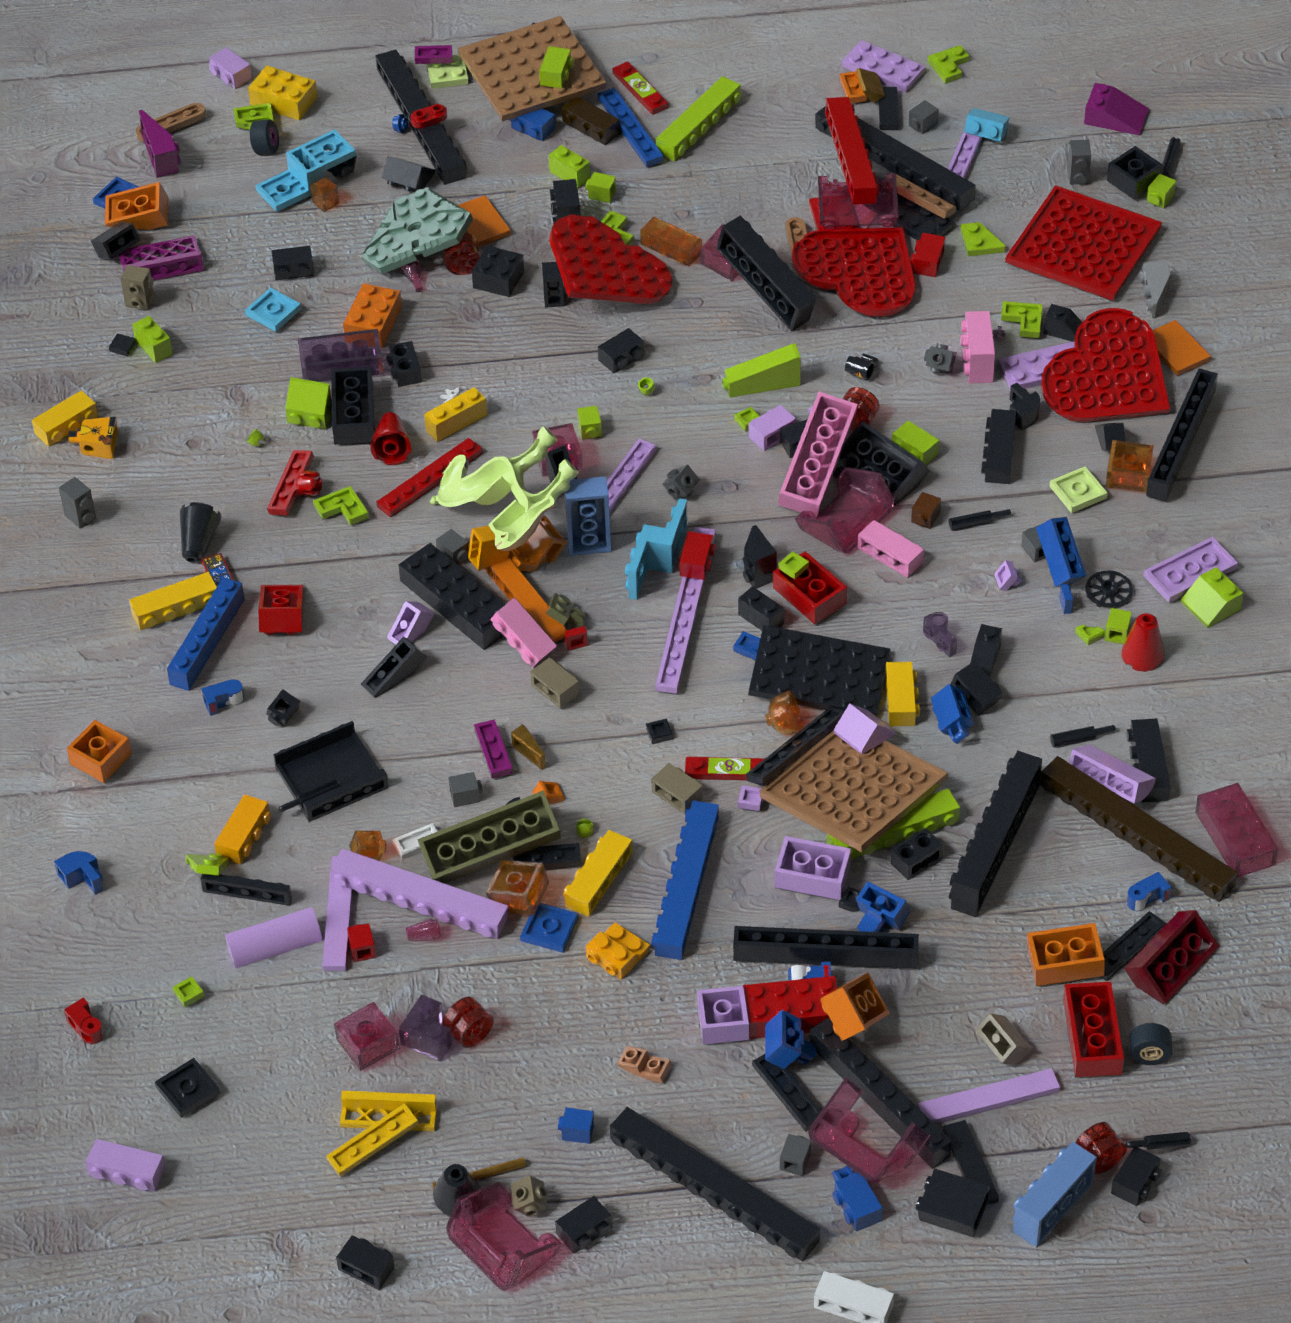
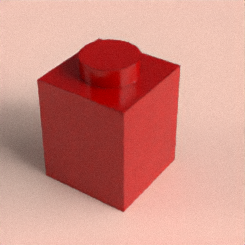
(361, 942)

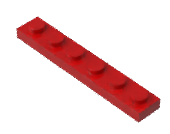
(425, 479)

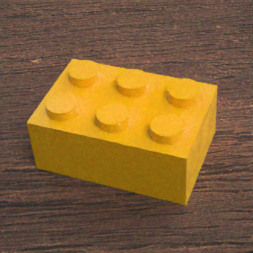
(285, 91)

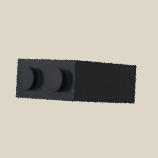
(953, 1202)

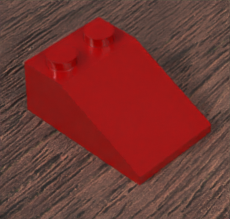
(280, 609)

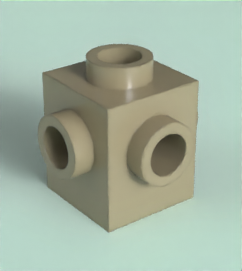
(529, 1196)

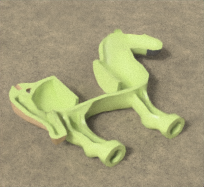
(496, 480)

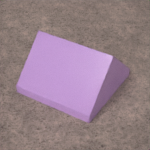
(862, 729)

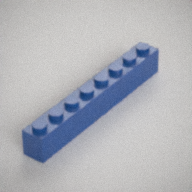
(686, 880)

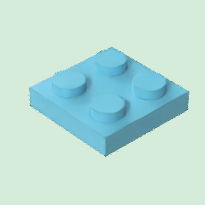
(273, 309)

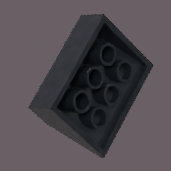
(874, 452)

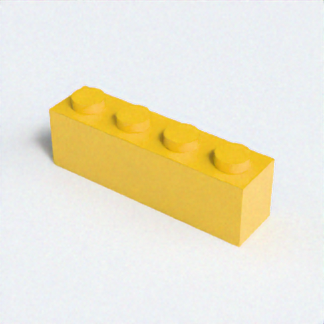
(172, 601)
(598, 873)

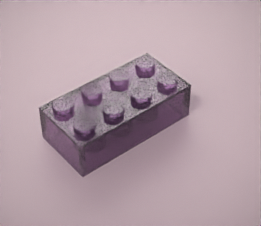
(339, 351)

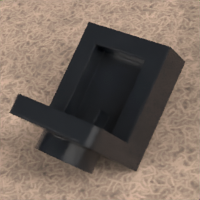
(344, 168)

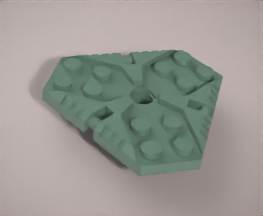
(416, 226)

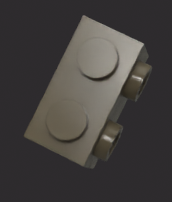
(137, 287)
(555, 682)
(676, 787)
(1003, 1039)

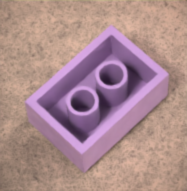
(812, 868)

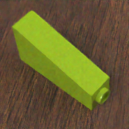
(764, 373)

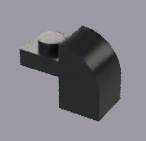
(1025, 405)

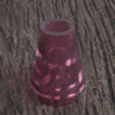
(424, 930)

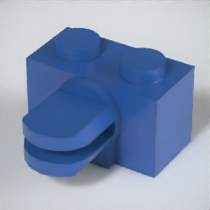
(880, 909)
(786, 1041)

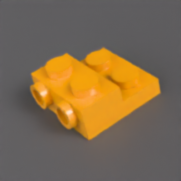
(616, 950)

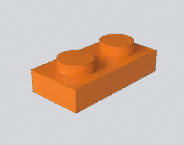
(852, 87)

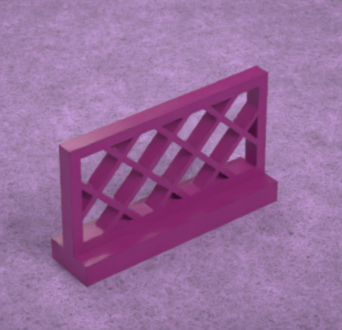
(171, 263)

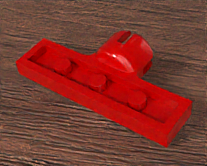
(294, 482)

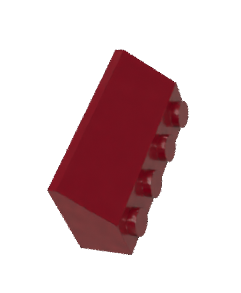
(1172, 956)

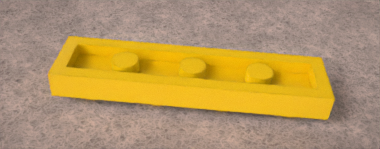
(372, 1140)

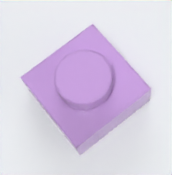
(750, 798)

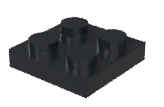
(187, 1087)

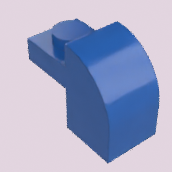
(79, 867)

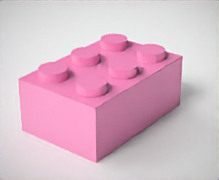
(978, 347)

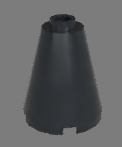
(197, 529)
(452, 1184)

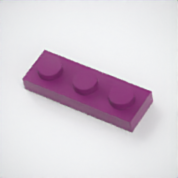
(493, 749)

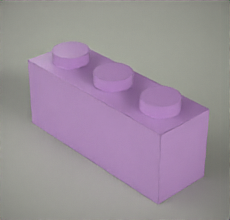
(125, 1165)

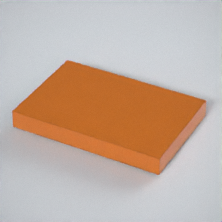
(486, 223)
(1179, 348)

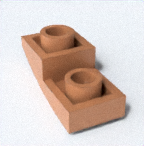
(643, 1065)

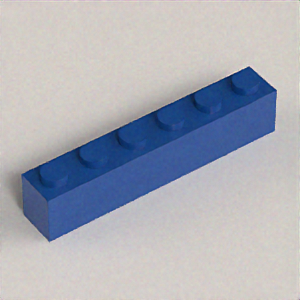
(205, 634)

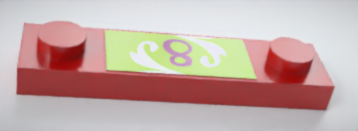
(640, 88)
(720, 767)

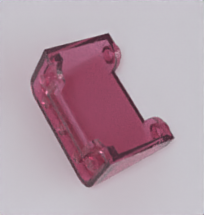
(837, 208)
(860, 501)
(496, 1239)

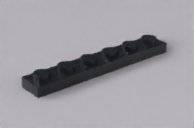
(795, 747)

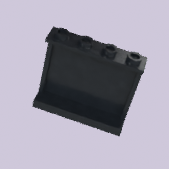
(329, 757)

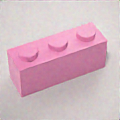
(890, 548)
(523, 632)

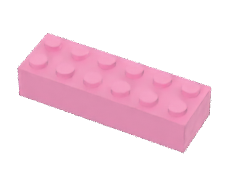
(817, 454)

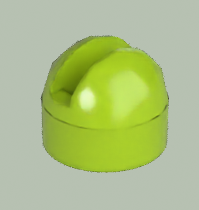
(646, 381)
(254, 437)
(584, 828)

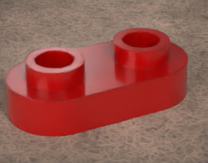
(429, 116)

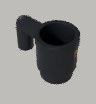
(861, 367)

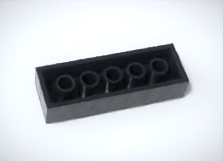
(766, 273)
(452, 594)

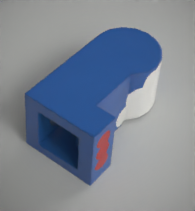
(222, 695)
(1147, 891)
(801, 972)

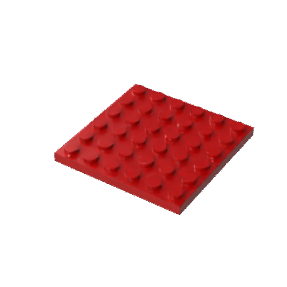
(1083, 242)

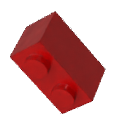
(928, 254)
(697, 555)

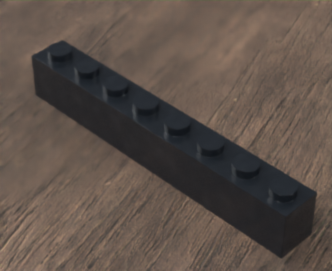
(1181, 435)
(819, 946)
(879, 1091)

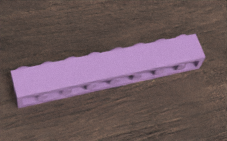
(419, 893)

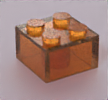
(1129, 466)
(519, 886)

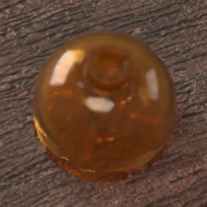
(784, 714)

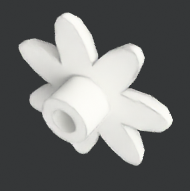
(450, 394)

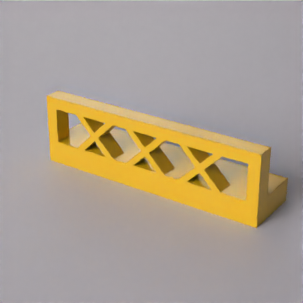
(385, 1103)

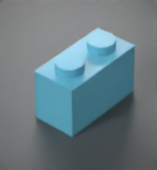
(987, 124)

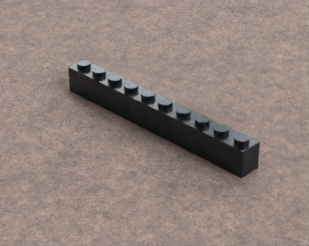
(410, 98)
(910, 164)
(715, 1184)

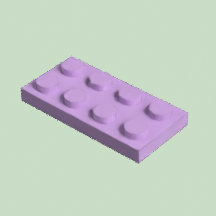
(890, 67)
(1029, 366)
(1178, 573)

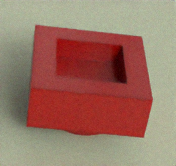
(576, 638)

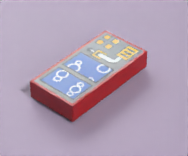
(217, 568)

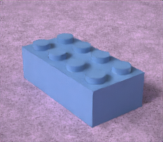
(588, 516)
(1053, 1193)

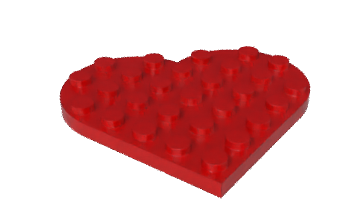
(862, 264)
(602, 267)
(1108, 371)

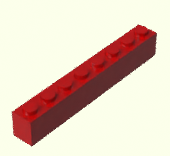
(851, 150)

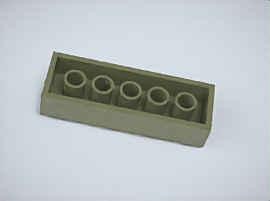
(489, 838)

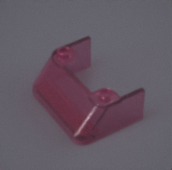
(835, 1130)

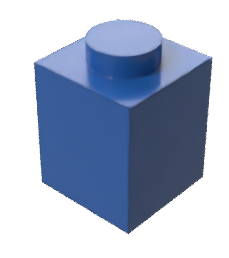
(576, 1125)

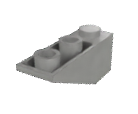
(1155, 282)

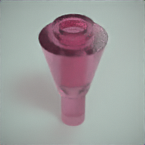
(412, 271)

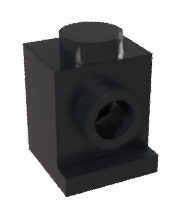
(285, 702)

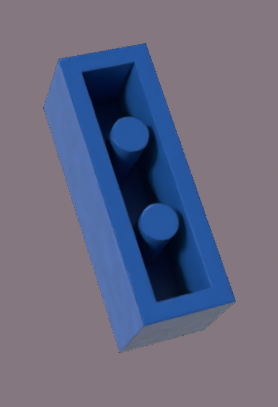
(1061, 551)

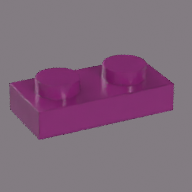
(433, 54)

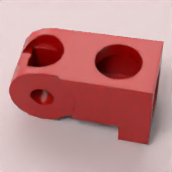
(80, 1019)

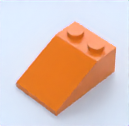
(142, 206)

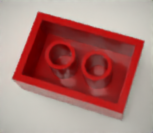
(813, 592)

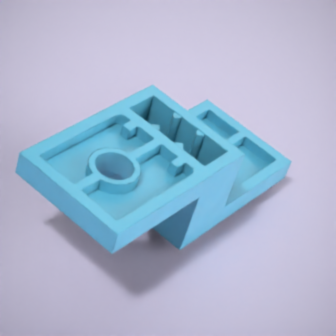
(305, 168)
(656, 549)

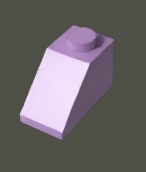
(410, 622)

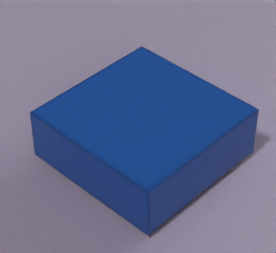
(1066, 598)

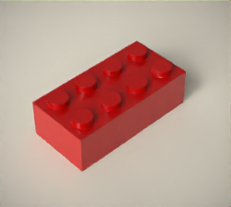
(794, 996)
(1093, 1029)

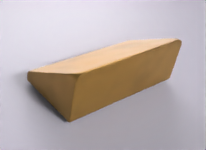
(870, 84)

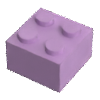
(722, 1015)

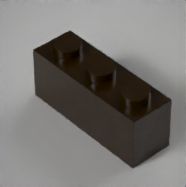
(591, 120)

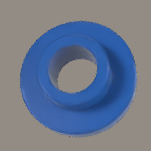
(400, 123)

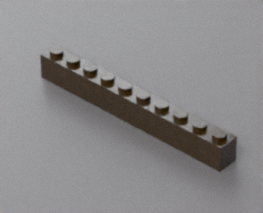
(1138, 829)

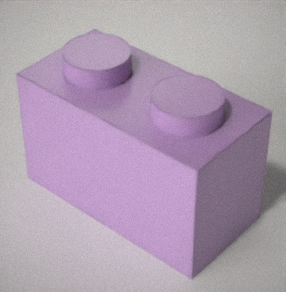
(230, 68)
(766, 428)

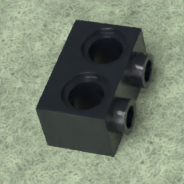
(552, 285)
(404, 364)
(916, 853)

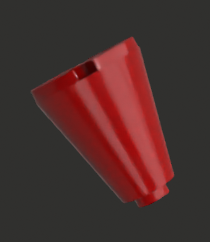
(390, 440)
(1144, 644)

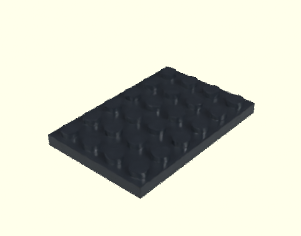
(819, 670)

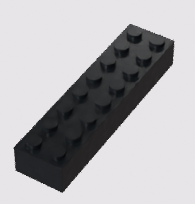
(995, 833)

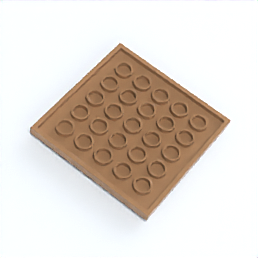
(510, 67)
(852, 792)

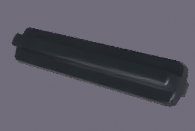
(1170, 156)

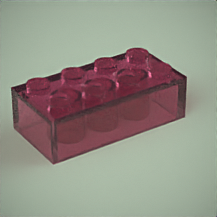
(1236, 830)

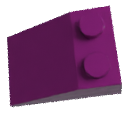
(1114, 110)
(160, 146)

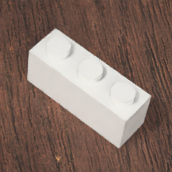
(853, 1299)

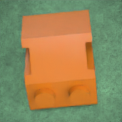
(539, 548)

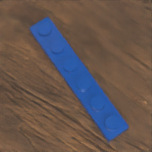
(630, 127)

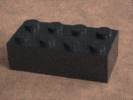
(352, 405)

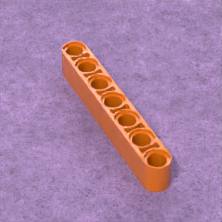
(516, 586)

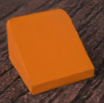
(551, 790)

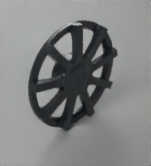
(1109, 589)

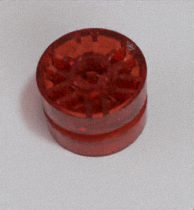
(463, 256)
(867, 405)
(468, 1021)
(1104, 1144)

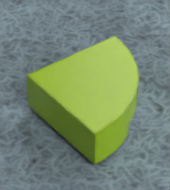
(1089, 634)

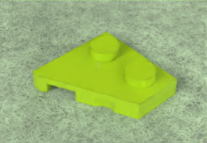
(246, 115)
(980, 240)
(204, 864)

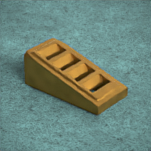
(527, 746)

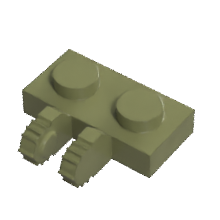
(561, 610)

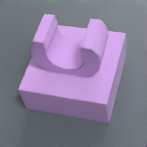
(1007, 575)

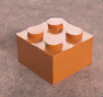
(99, 751)

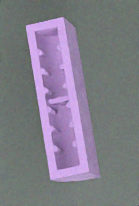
(1112, 773)
(273, 937)

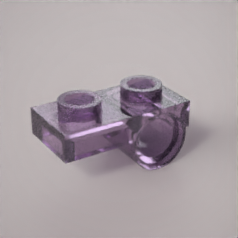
(936, 628)

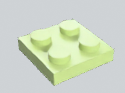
(448, 74)
(1078, 489)

